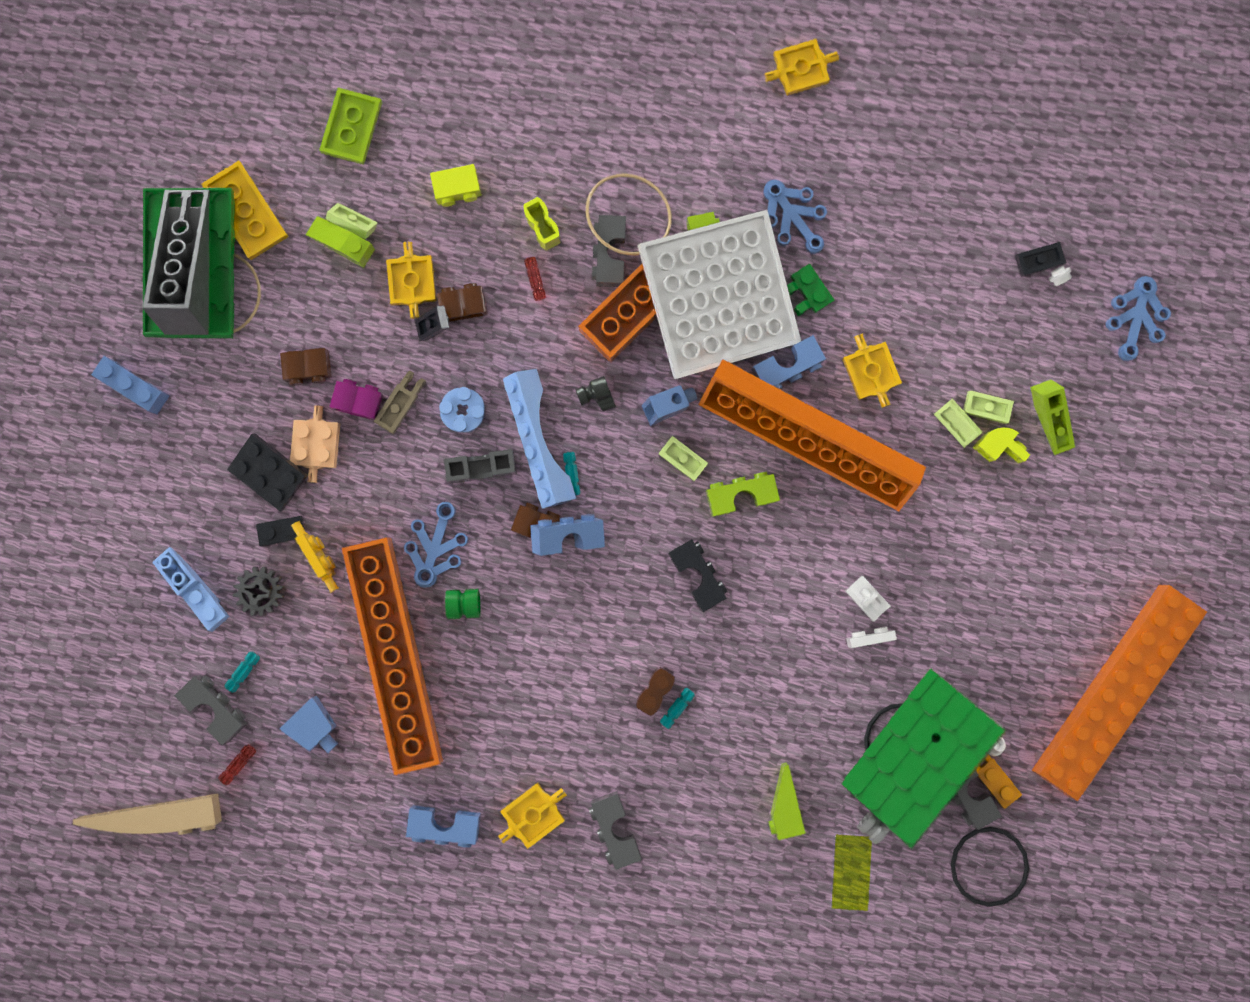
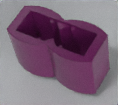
(356, 400)

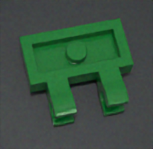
(811, 288)

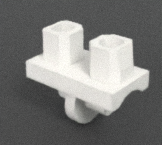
(867, 598)

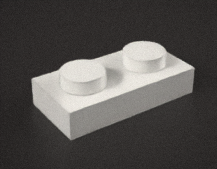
(880, 635)

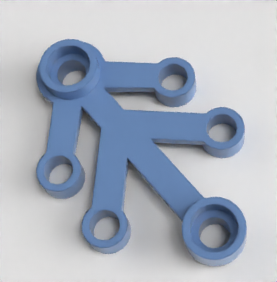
(792, 212)
(1138, 315)
(434, 549)

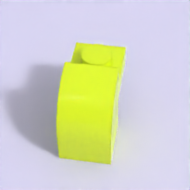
(999, 440)

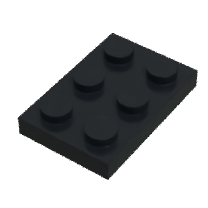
(267, 472)

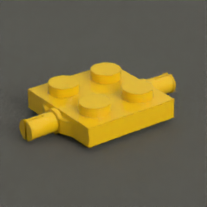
(801, 67)
(411, 280)
(872, 370)
(312, 549)
(532, 815)

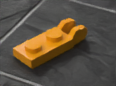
(998, 782)

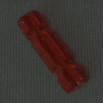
(535, 278)
(237, 764)

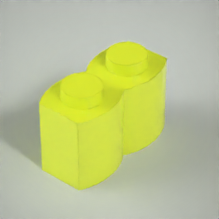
(539, 220)

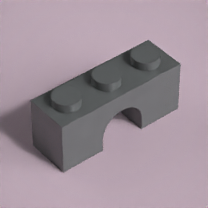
(608, 271)
(480, 467)
(226, 722)
(977, 810)
(621, 850)

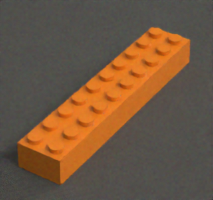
(812, 436)
(392, 656)
(1119, 691)

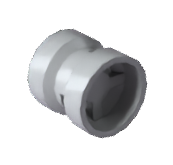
(873, 827)

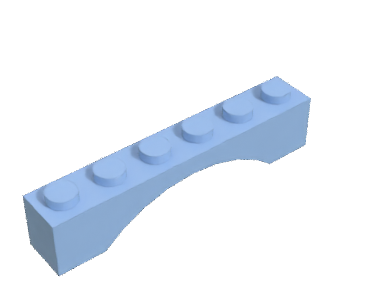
(550, 480)

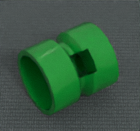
(462, 604)

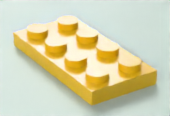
(254, 220)

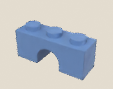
(807, 357)
(130, 385)
(548, 535)
(423, 826)

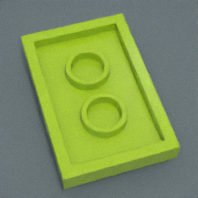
(350, 126)

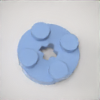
(449, 409)

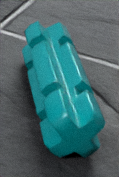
(571, 470)
(242, 671)
(677, 708)

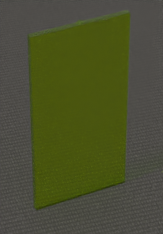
(851, 872)

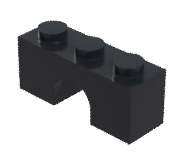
(710, 591)

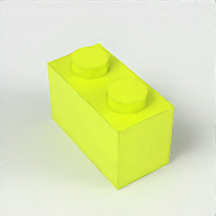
(456, 185)

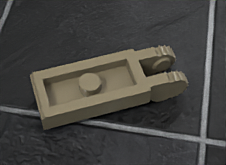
(399, 404)

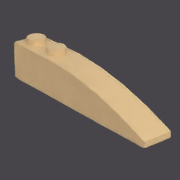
(158, 818)

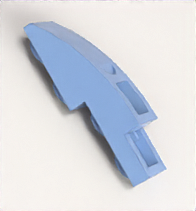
(191, 588)

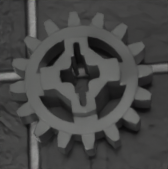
(260, 582)

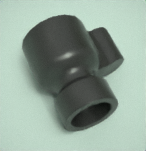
(598, 391)

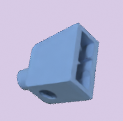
(660, 406)
(311, 726)

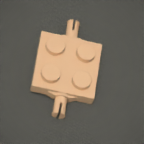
(315, 444)

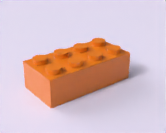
(620, 316)

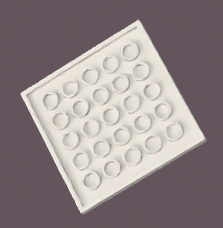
(719, 293)

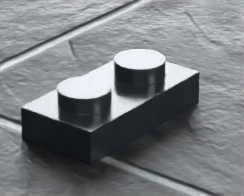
(1040, 259)
(432, 323)
(277, 531)

